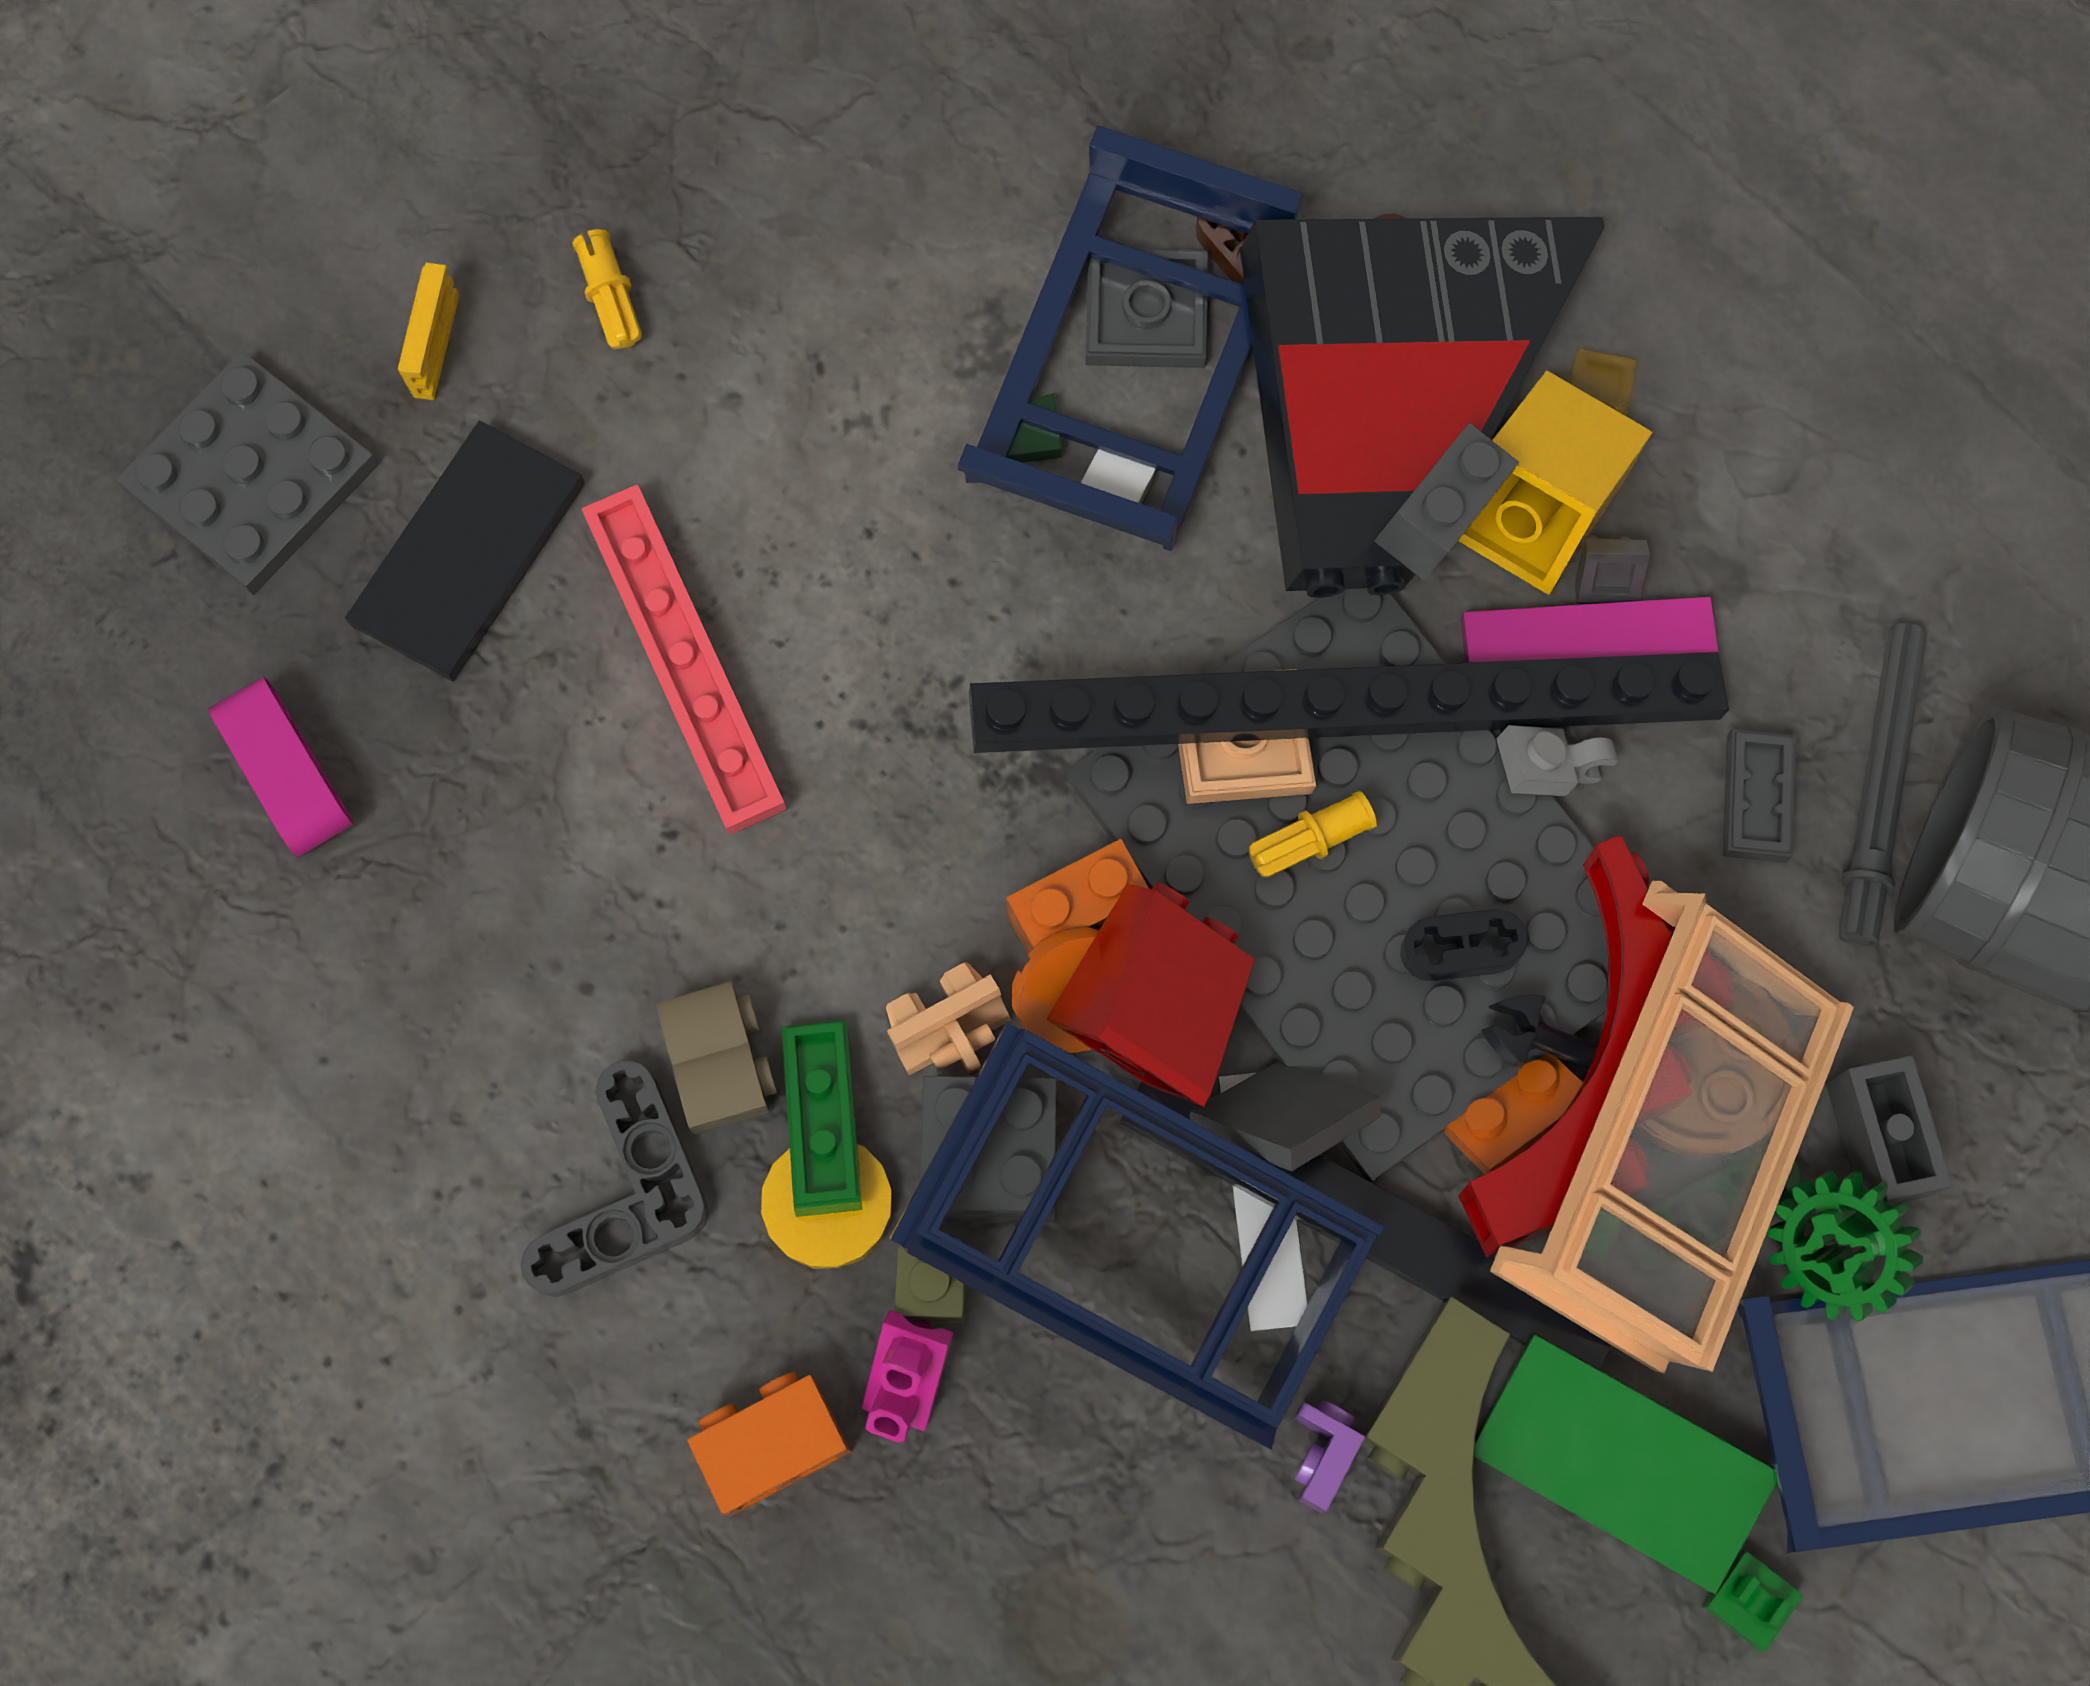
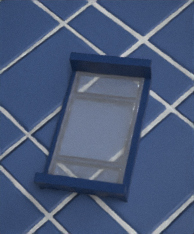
(1928, 1415)

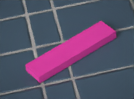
(1590, 630)

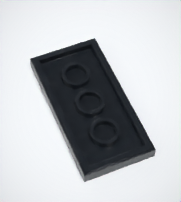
(465, 550)

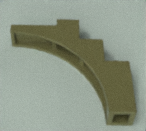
(1430, 1431)

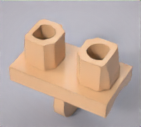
(951, 1027)

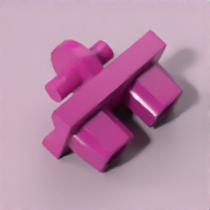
(905, 1376)

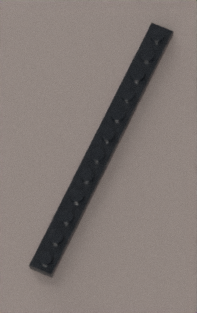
(1344, 702)

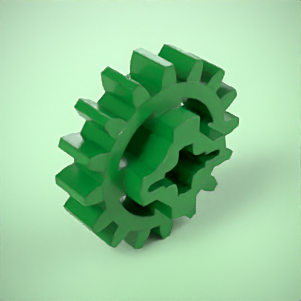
(1834, 1271)

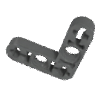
(640, 1209)

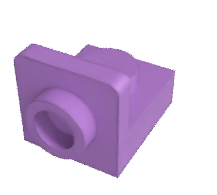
(1326, 1467)

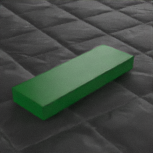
(821, 1118)

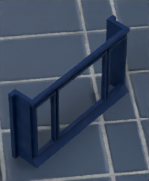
(1177, 183)
(1000, 1280)

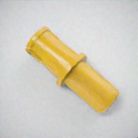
(608, 289)
(1312, 835)

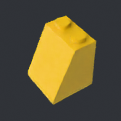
(1569, 470)

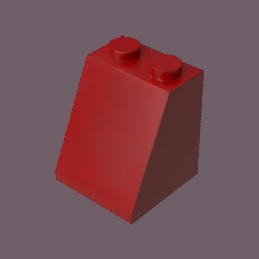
(1158, 992)

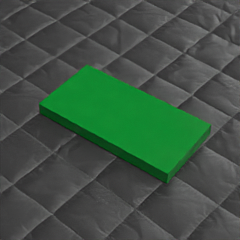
(1624, 1463)

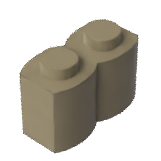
(714, 1057)

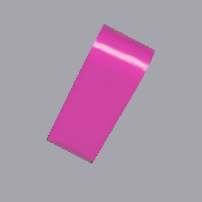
(280, 767)

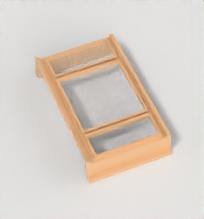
(1688, 1145)

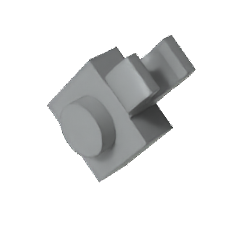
(1544, 764)

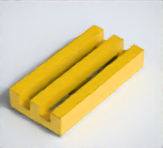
(428, 331)

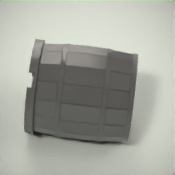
(2009, 860)

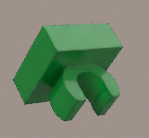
(1753, 1601)

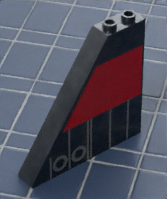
(1379, 356)

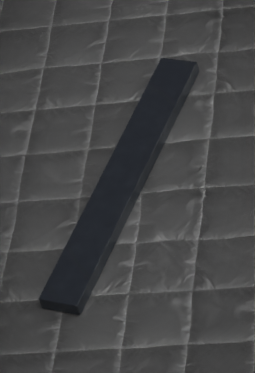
(1412, 1246)

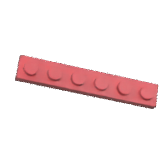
(684, 660)

